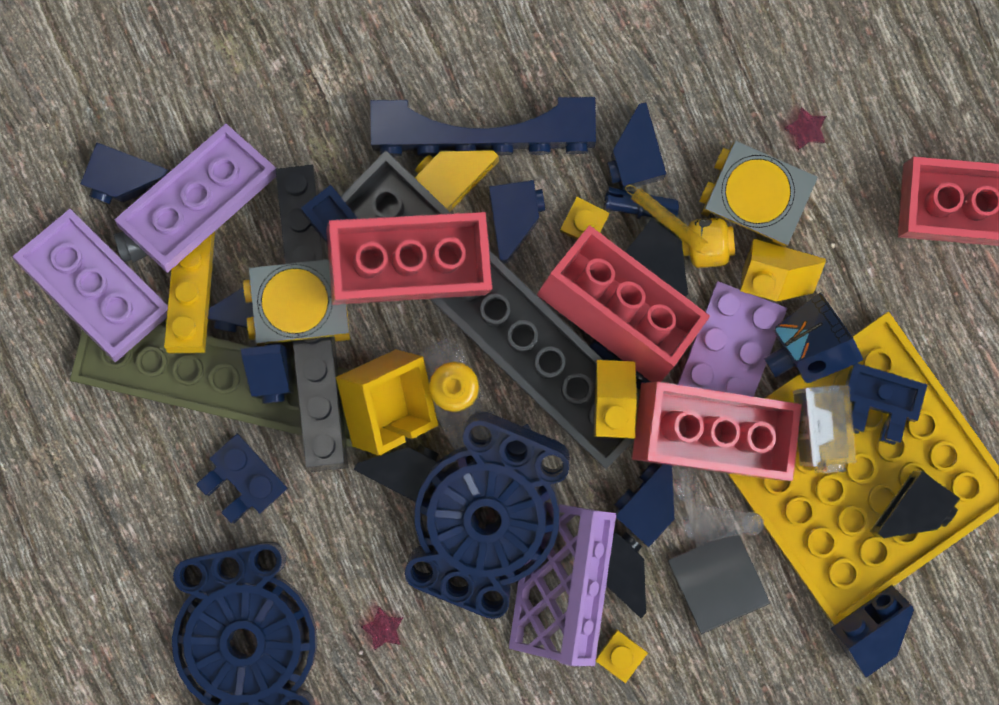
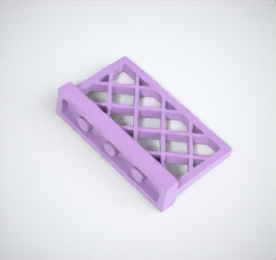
(584, 587)

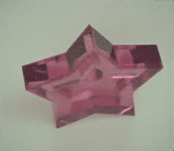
(806, 128)
(383, 629)

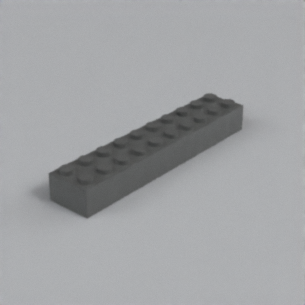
(506, 322)

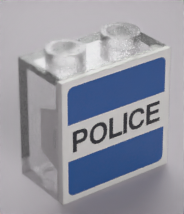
(825, 428)

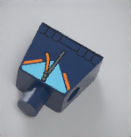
(813, 342)

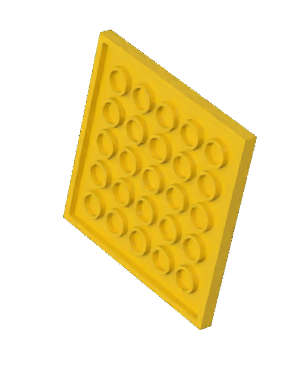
(827, 517)

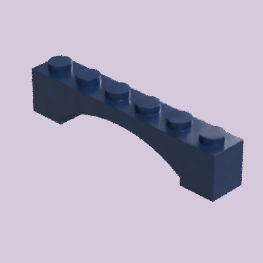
(566, 126)

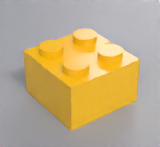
(389, 395)

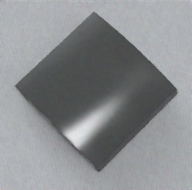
(718, 582)

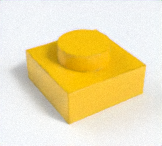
(581, 216)
(621, 656)

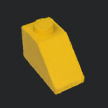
(454, 174)
(779, 272)
(615, 399)

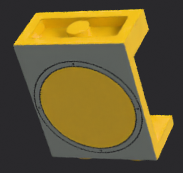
(758, 192)
(293, 304)

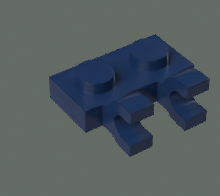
(884, 393)
(247, 473)

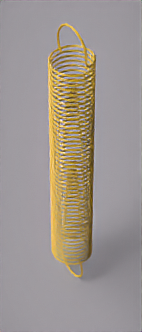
(663, 222)

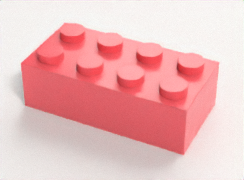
(950, 201)
(408, 258)
(623, 305)
(716, 431)

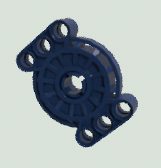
(492, 478)
(249, 605)

